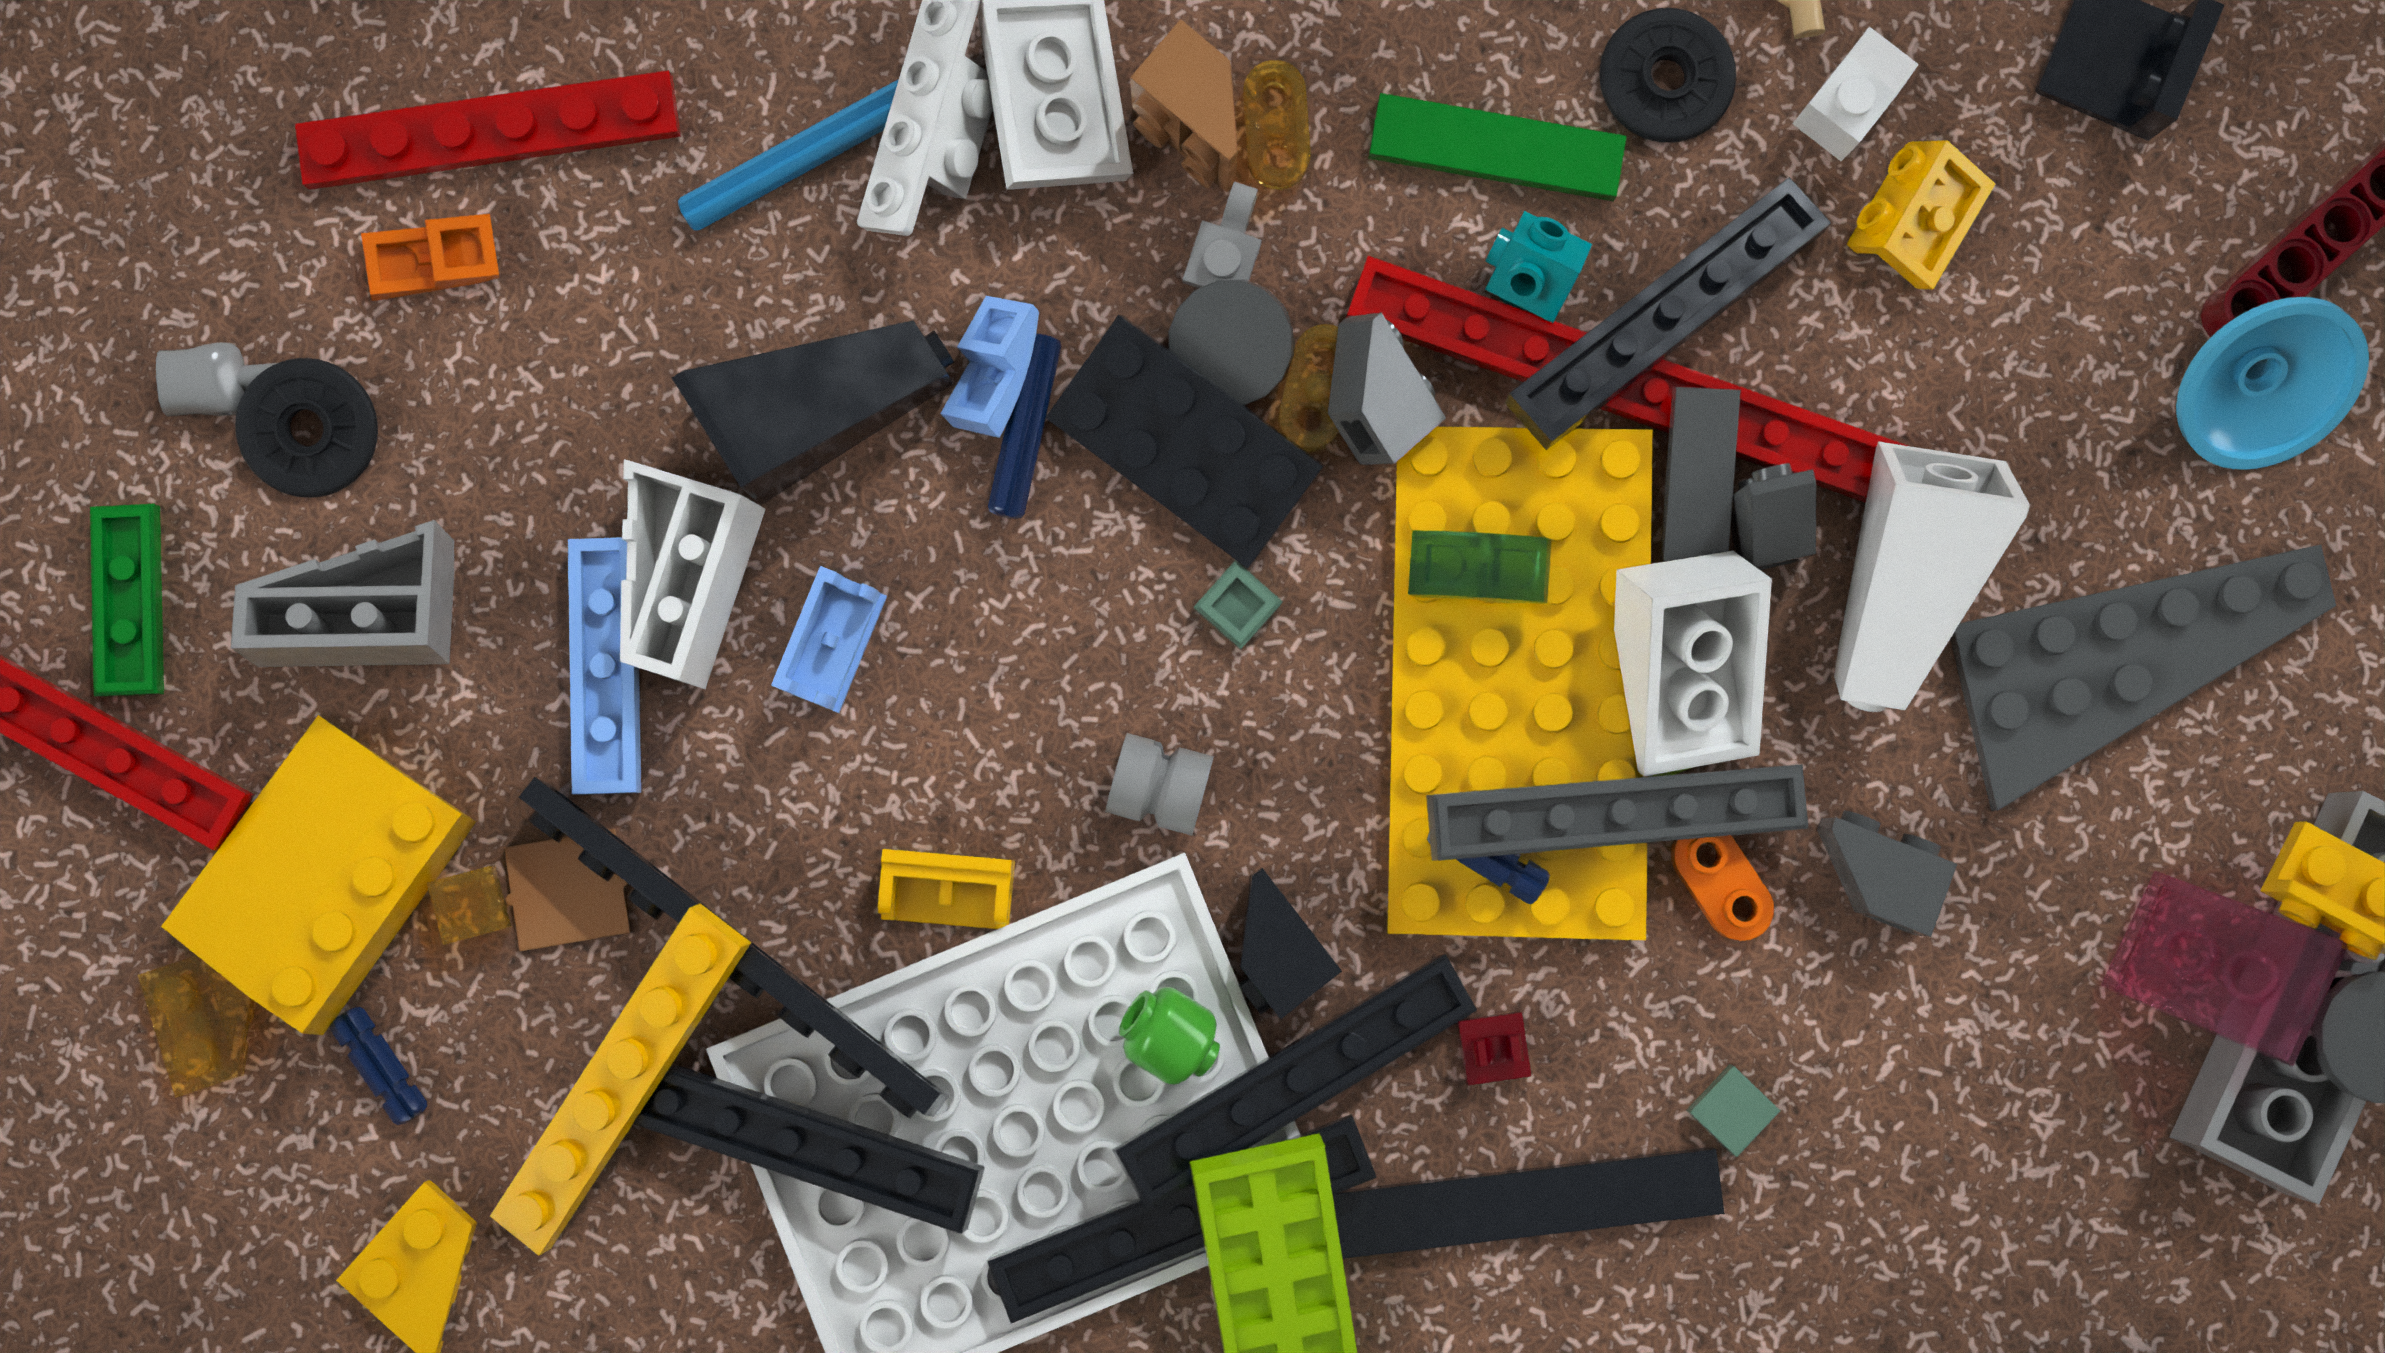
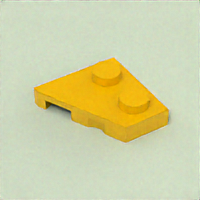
(414, 1268)

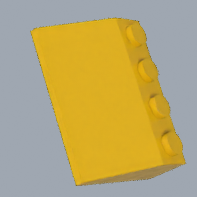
(317, 877)

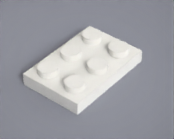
(1054, 92)

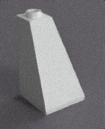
(1920, 560)

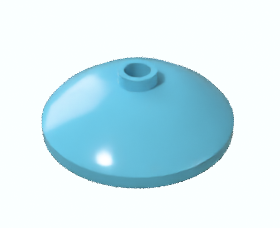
(2272, 383)

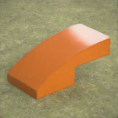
(431, 257)

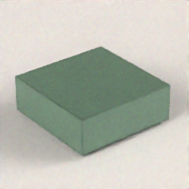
(1238, 605)
(1733, 1110)

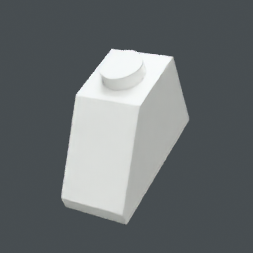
(1856, 94)

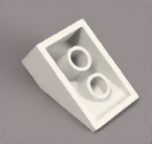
(1693, 659)

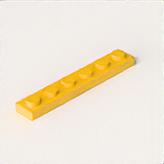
(620, 1078)

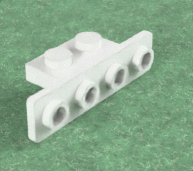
(932, 121)

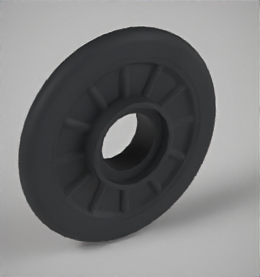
(1675, 37)
(266, 435)

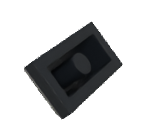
(1279, 951)

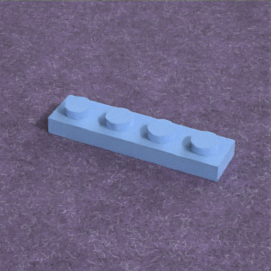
(601, 687)

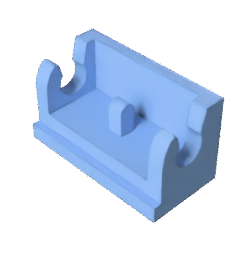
(829, 640)

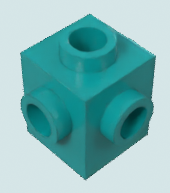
(1536, 265)

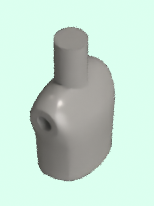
(203, 379)

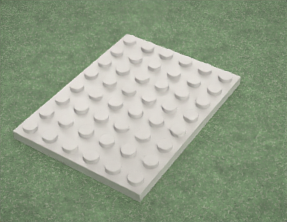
(1036, 1092)

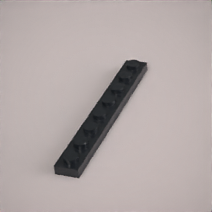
(755, 972)

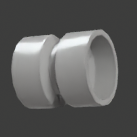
(1159, 784)

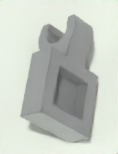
(1225, 250)

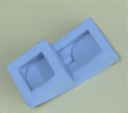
(999, 355)

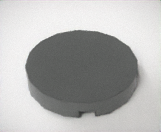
(1235, 337)
(2353, 1035)

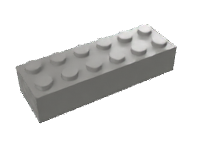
(2275, 1117)

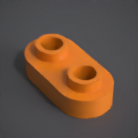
(1721, 884)

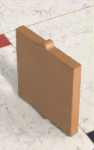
(560, 897)

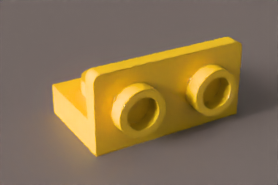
(1922, 211)
(2331, 885)

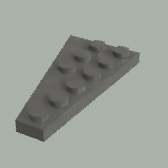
(2089, 668)

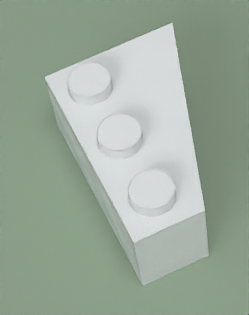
(681, 571)

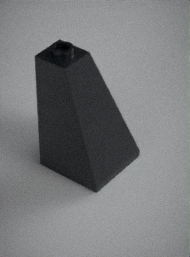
(811, 402)

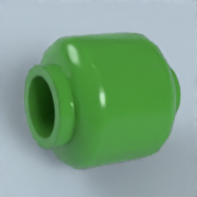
(1169, 1035)

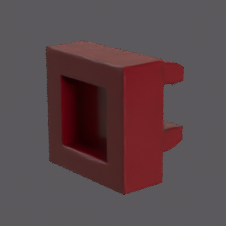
(1494, 1048)

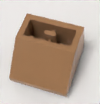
(1188, 101)

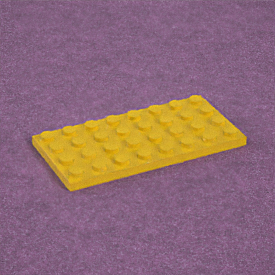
(1516, 687)

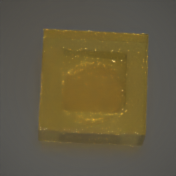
(469, 904)

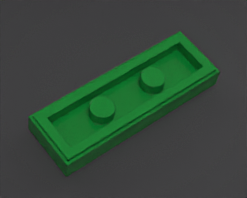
(126, 600)

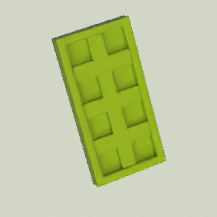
(1274, 1249)

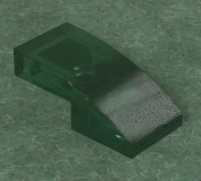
(1479, 566)

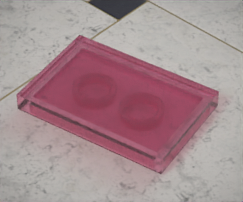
(2225, 967)

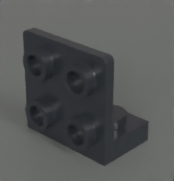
(2128, 61)

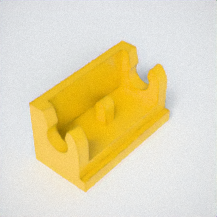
(945, 889)

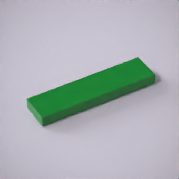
(1497, 147)

